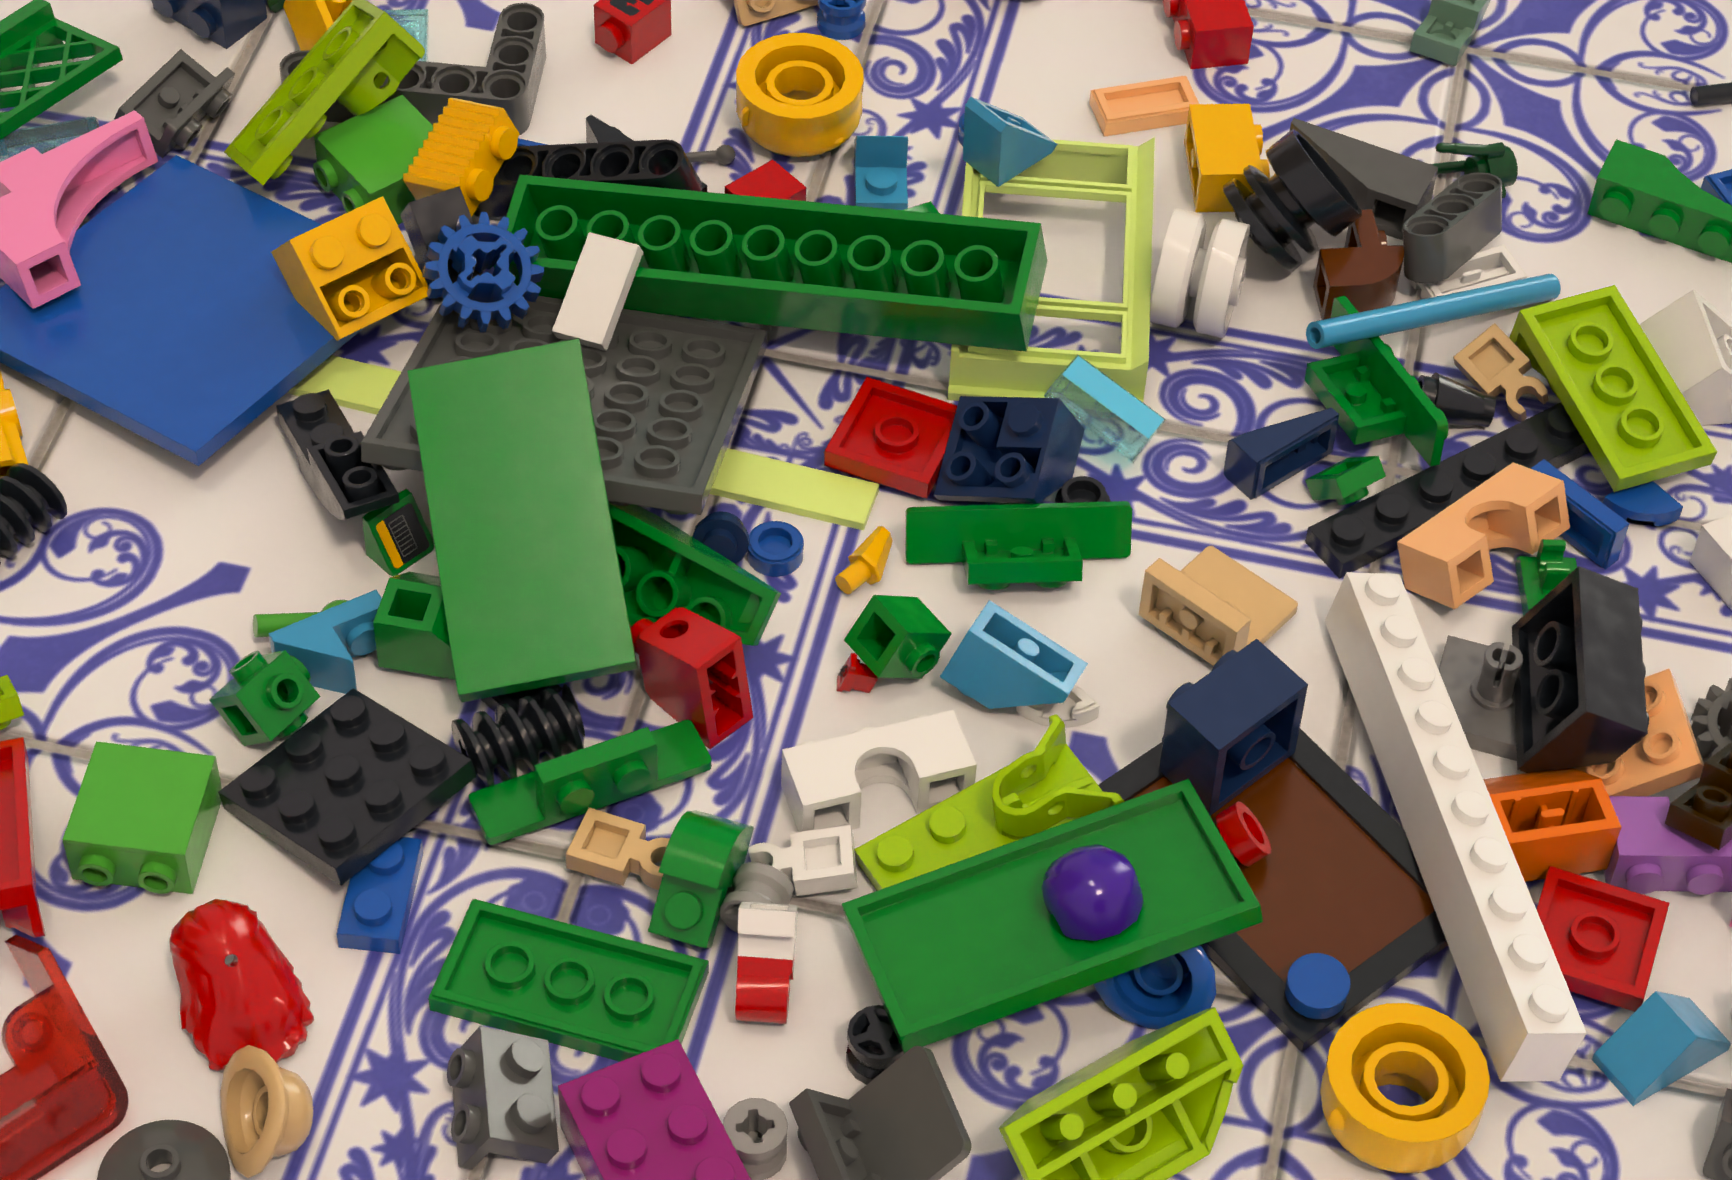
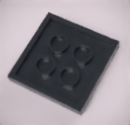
(347, 785)

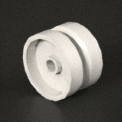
(1191, 272)

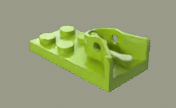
(342, 66)
(1613, 387)
(1011, 804)

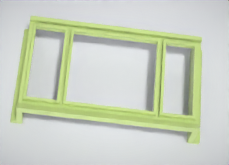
(1082, 173)

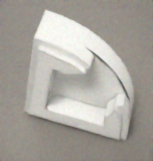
(1076, 706)

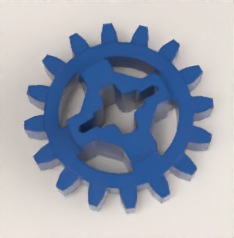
(479, 249)

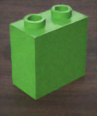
(371, 154)
(143, 818)

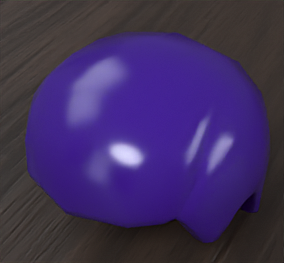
(1092, 892)

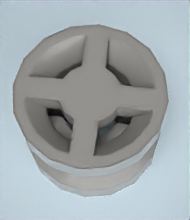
(755, 884)
(763, 1155)

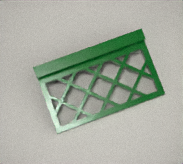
(37, 37)

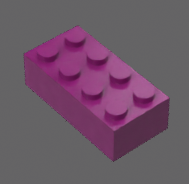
(647, 1122)

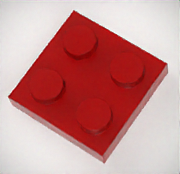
(892, 437)
(1601, 936)

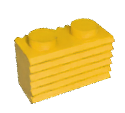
(463, 152)

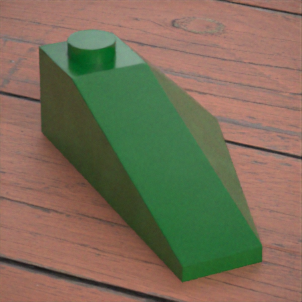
(673, 570)

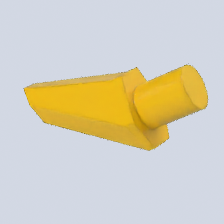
(866, 561)

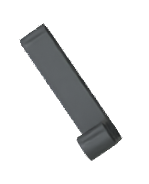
(506, 81)

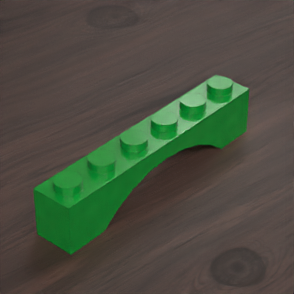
(1655, 198)

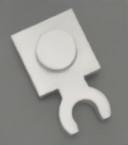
(816, 860)

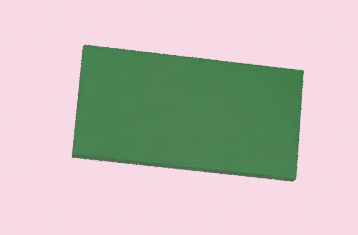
(521, 521)
(983, 946)

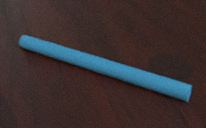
(1432, 311)

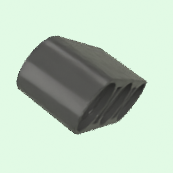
(1452, 227)

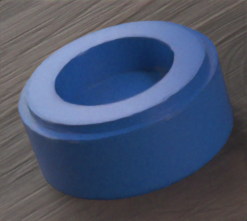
(775, 548)
(1317, 986)

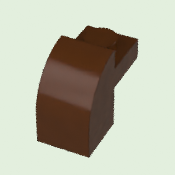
(1361, 271)

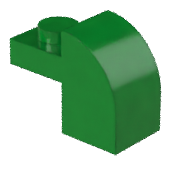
(696, 876)

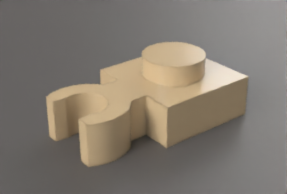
(1498, 366)
(613, 848)

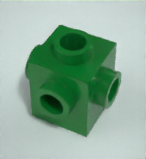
(265, 697)

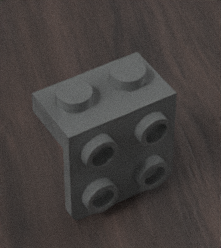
(889, 1130)

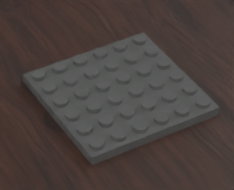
(657, 396)

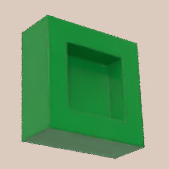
(1346, 479)

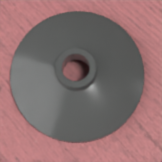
(184, 1145)

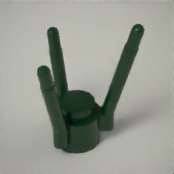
(1488, 158)

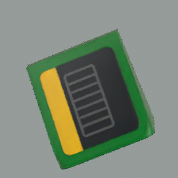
(397, 535)

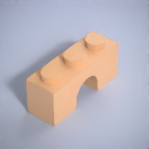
(1450, 552)

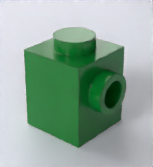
(898, 637)

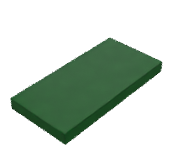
(566, 983)

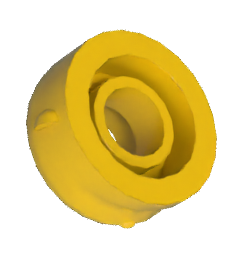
(799, 94)
(1413, 1050)

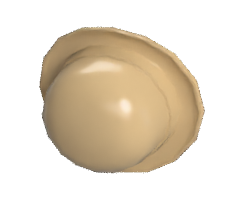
(262, 1110)

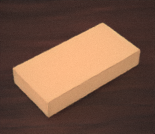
(1142, 105)

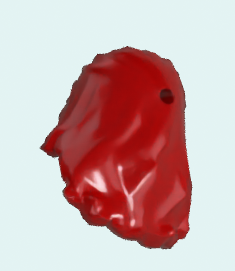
(240, 1002)

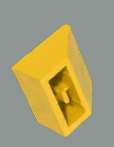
(352, 269)

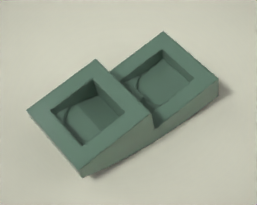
(1448, 29)

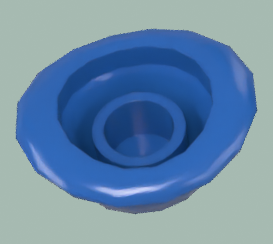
(1162, 990)

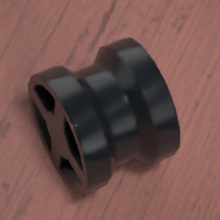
(871, 1028)

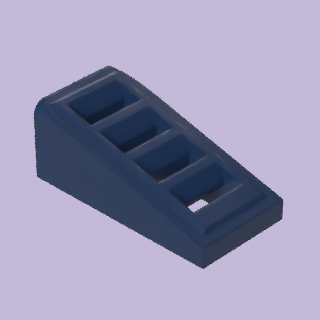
(1279, 451)

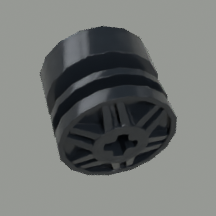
(1292, 200)

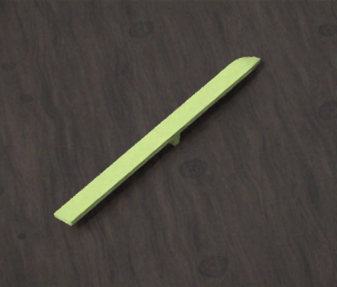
(740, 476)

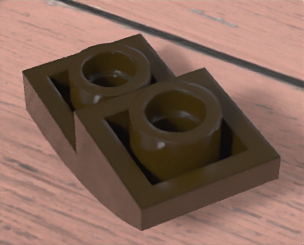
(1707, 806)

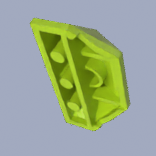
(1133, 1110)

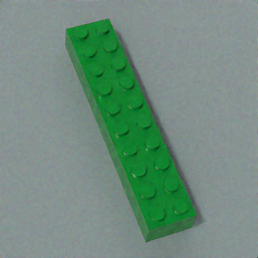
(796, 260)

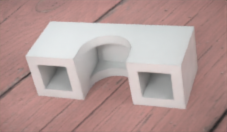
(919, 755)

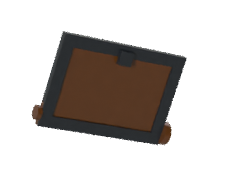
(1331, 886)

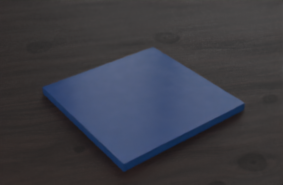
(175, 314)

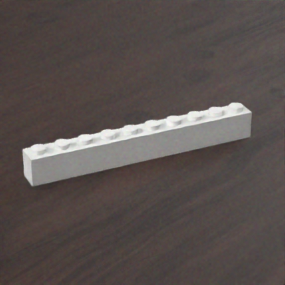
(1454, 832)

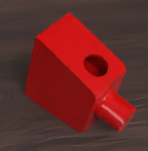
(695, 672)

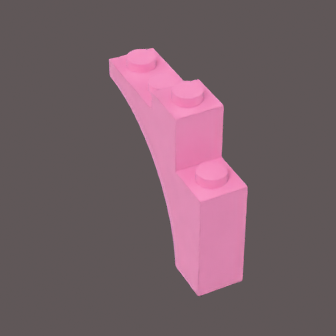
(51, 195)

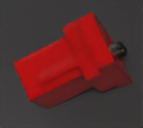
(855, 676)

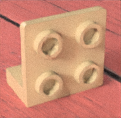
(1213, 604)

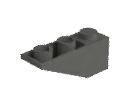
(1374, 176)

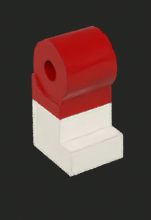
(765, 961)

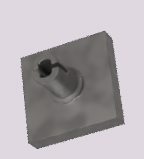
(1482, 692)

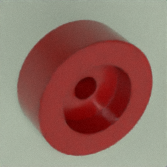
(1243, 834)

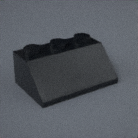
(1580, 675)

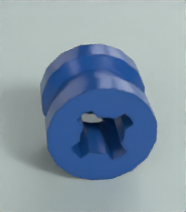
(841, 18)

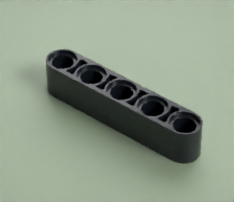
(624, 162)

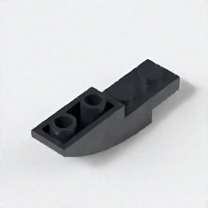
(332, 457)

